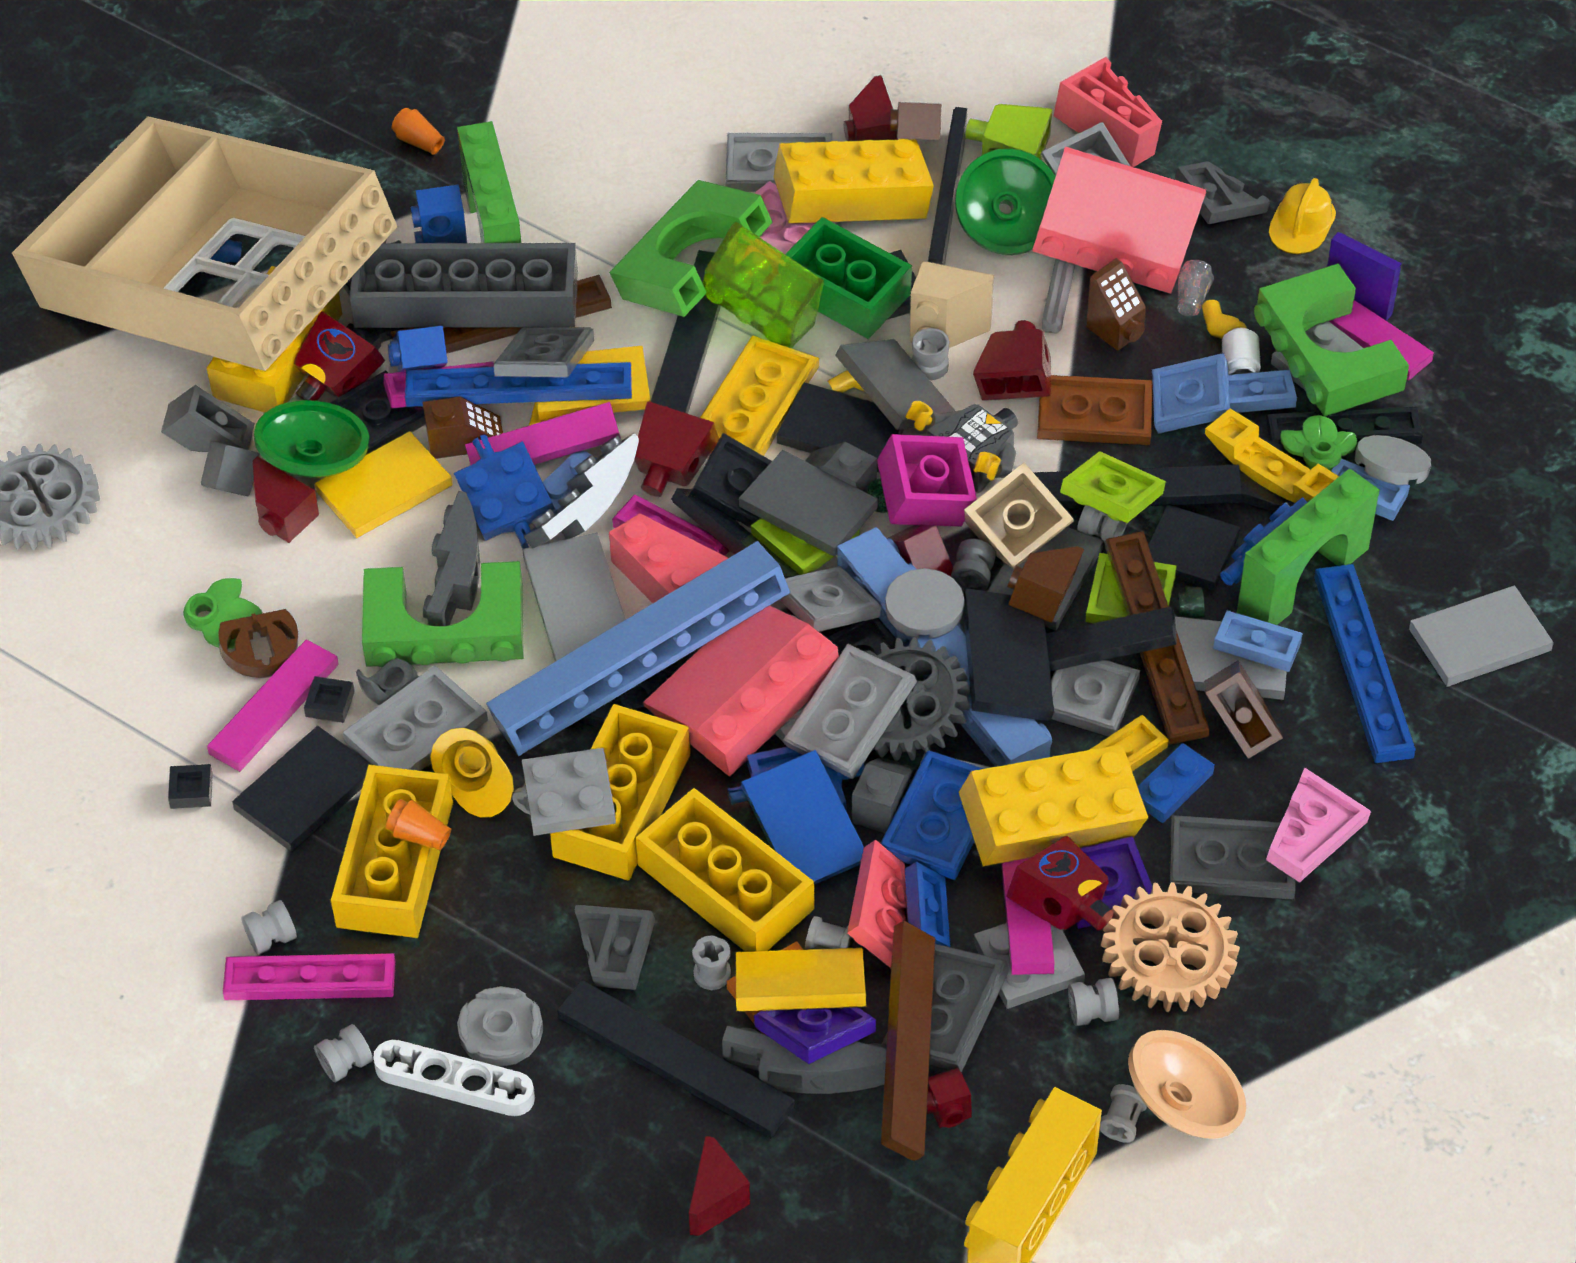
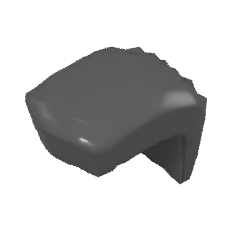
(387, 680)

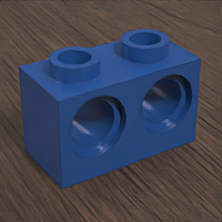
(439, 216)
(418, 349)

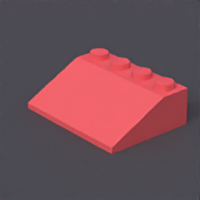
(1118, 212)
(745, 685)

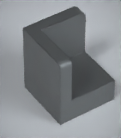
(229, 469)

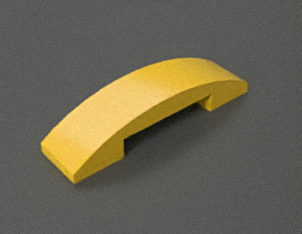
(1265, 464)

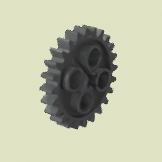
(942, 692)

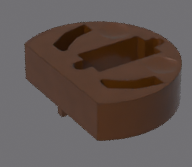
(270, 625)

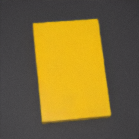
(640, 387)
(384, 484)
(800, 979)

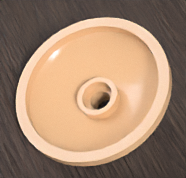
(1186, 1084)

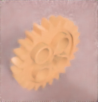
(1170, 979)

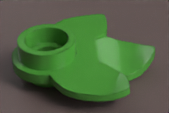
(1319, 442)
(223, 604)

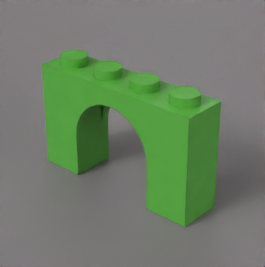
(487, 184)
(705, 211)
(1330, 378)
(1333, 523)
(486, 635)

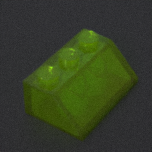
(763, 287)

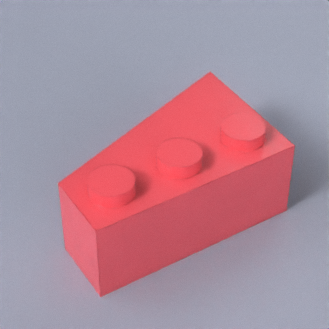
(1101, 96)
(658, 557)

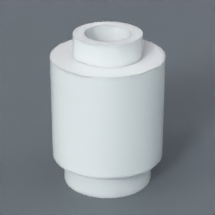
(1241, 351)

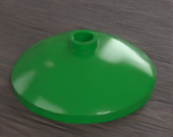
(998, 179)
(311, 438)

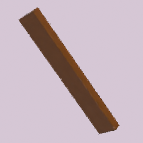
(590, 299)
(1167, 665)
(908, 1041)

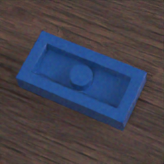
(1174, 782)
(927, 902)

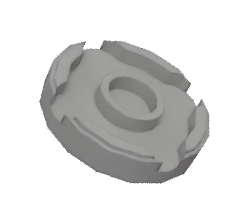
(1392, 459)
(924, 603)
(500, 1026)

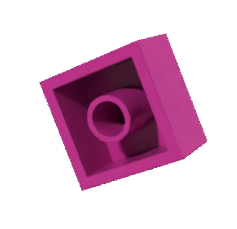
(926, 480)

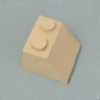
(951, 301)
(1017, 516)

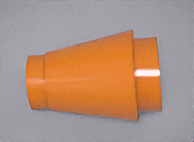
(416, 130)
(417, 825)

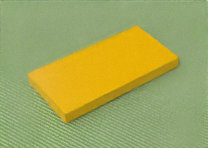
(759, 392)

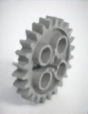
(59, 482)

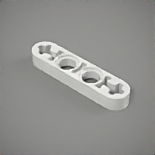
(450, 1084)

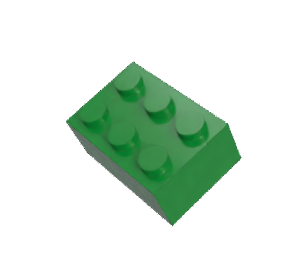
(860, 279)

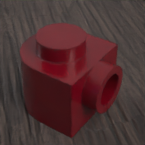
(949, 1098)

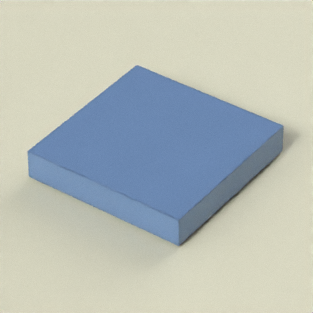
(1190, 393)

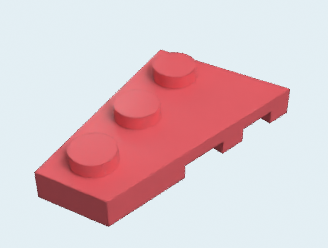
(878, 901)

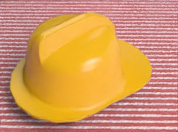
(1302, 218)
(475, 770)

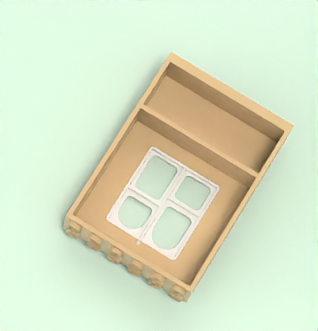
(169, 204)

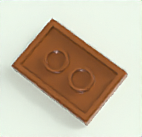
(1096, 410)

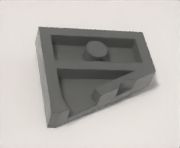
(1223, 195)
(615, 943)

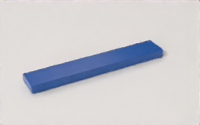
(481, 385)
(1364, 664)

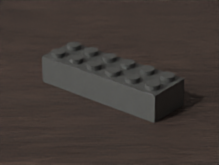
(466, 285)

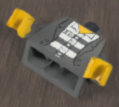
(985, 436)

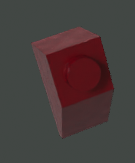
(870, 114)
(282, 501)

